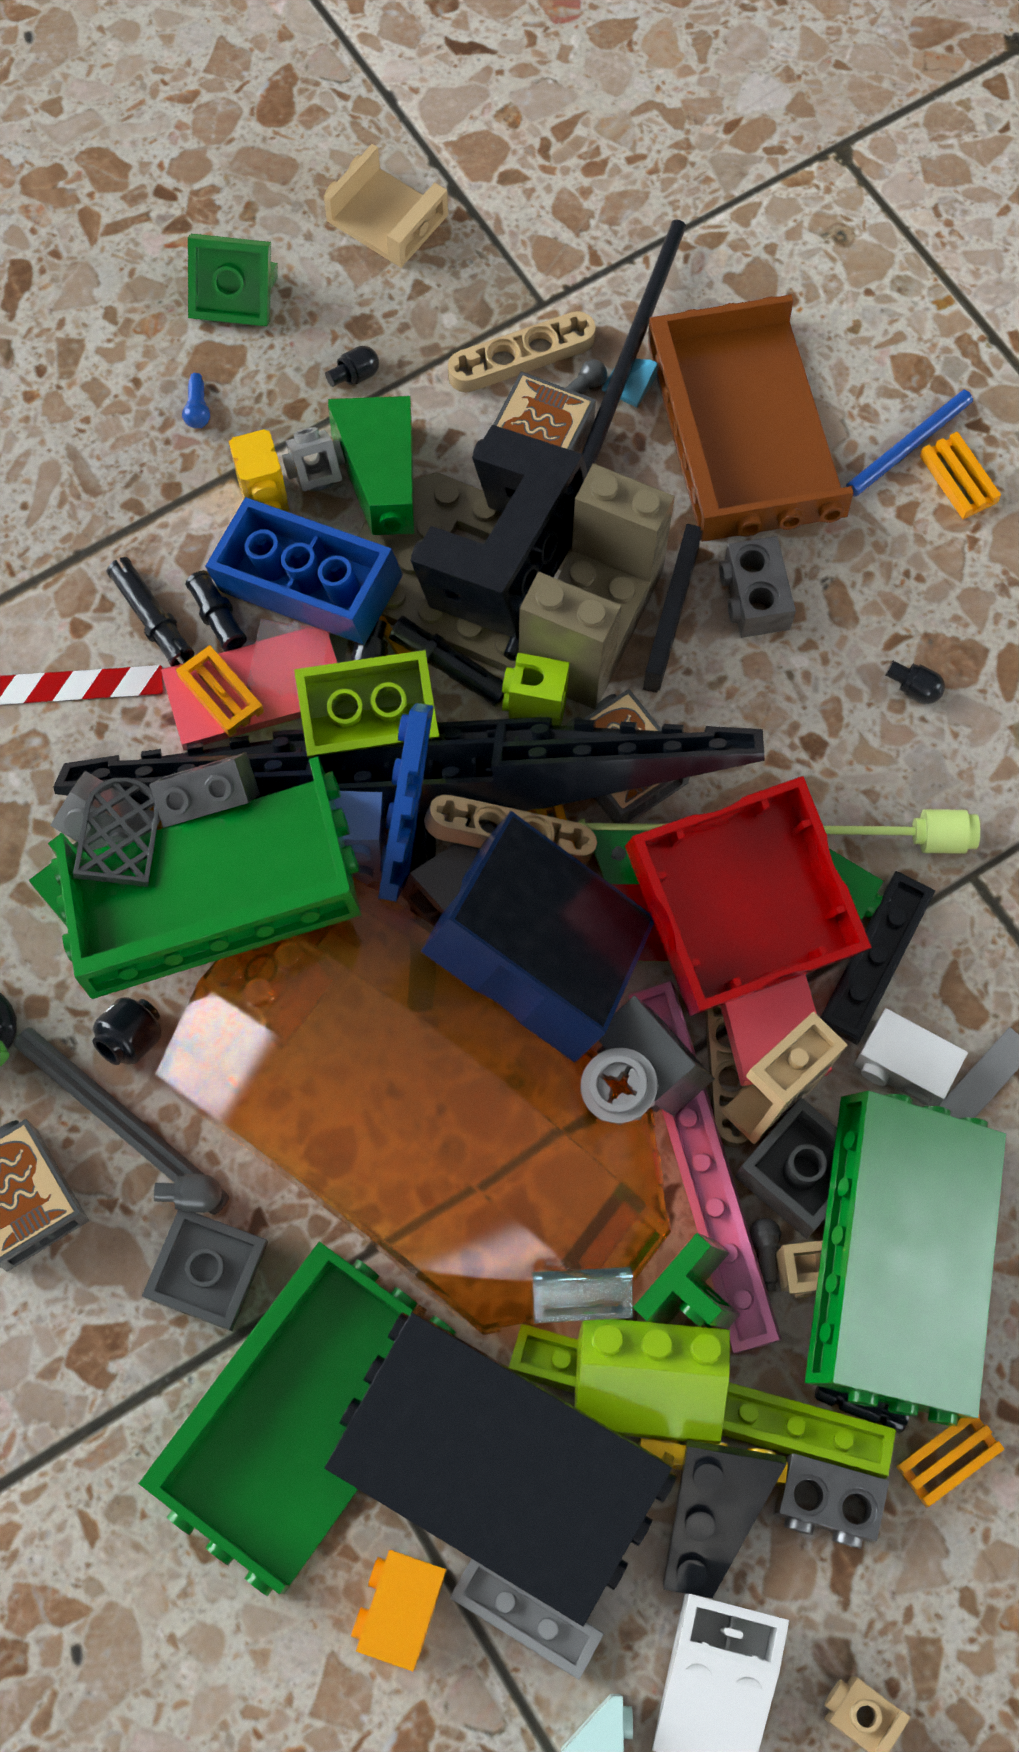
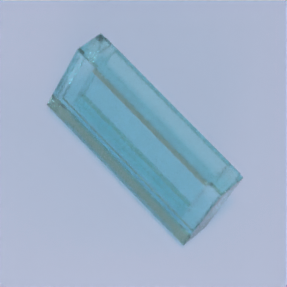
(582, 1295)

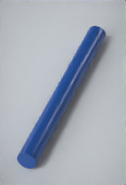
(910, 442)

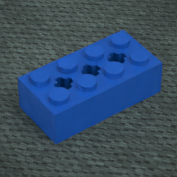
(304, 570)

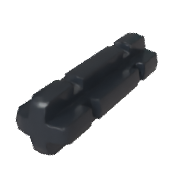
(870, 1414)

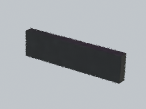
(672, 608)
(872, 970)

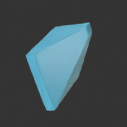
(639, 381)

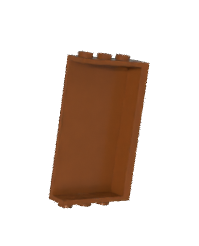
(745, 419)

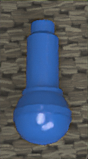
(196, 412)

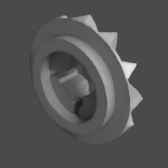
(614, 1065)

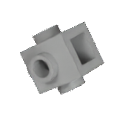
(322, 471)

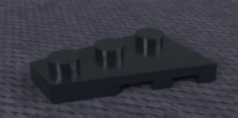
(714, 1512)

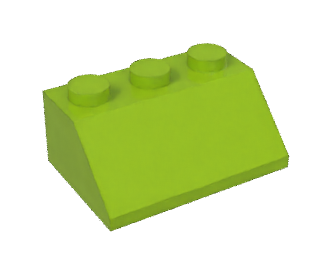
(361, 701)
(654, 1378)

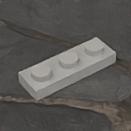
(527, 1619)

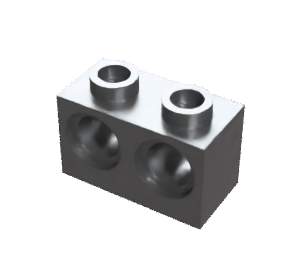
(766, 586)
(204, 790)
(832, 1487)

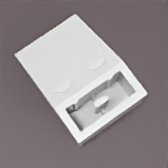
(719, 1678)

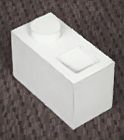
(910, 1059)

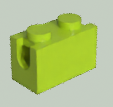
(536, 688)

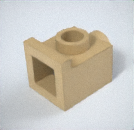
(799, 1268)
(887, 1722)

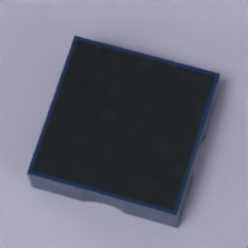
(541, 937)

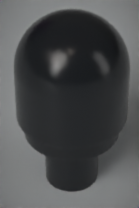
(354, 366)
(374, 646)
(917, 682)

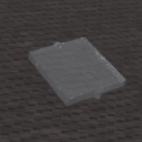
(280, 650)

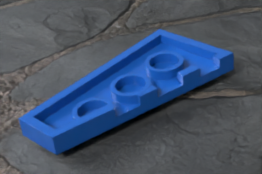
(403, 812)

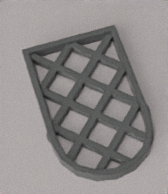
(88, 817)

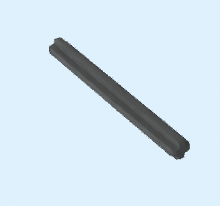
(107, 1108)

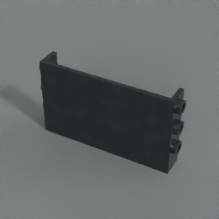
(499, 1467)

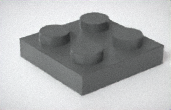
(205, 1269)

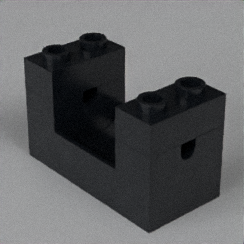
(537, 494)

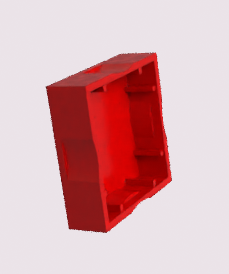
(746, 896)

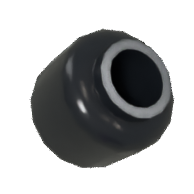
(127, 1031)

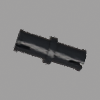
(215, 610)

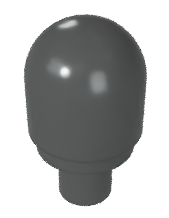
(190, 1193)

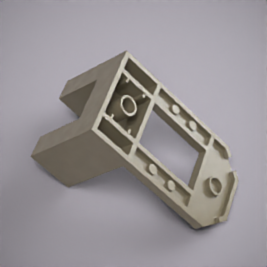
(574, 619)

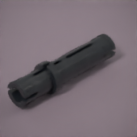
(158, 624)
(448, 660)

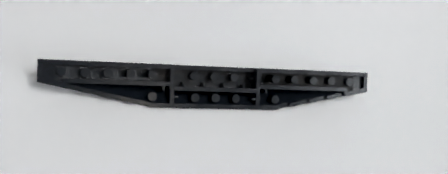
(490, 761)

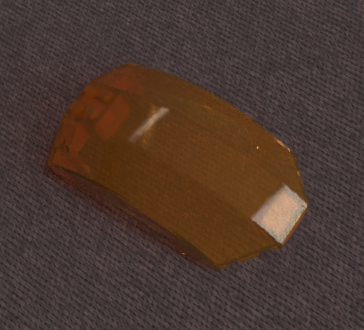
(418, 1113)

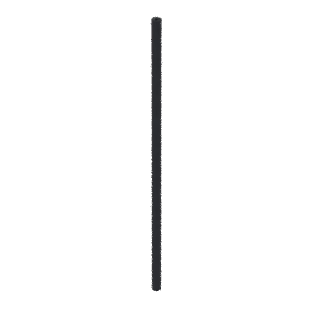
(625, 361)

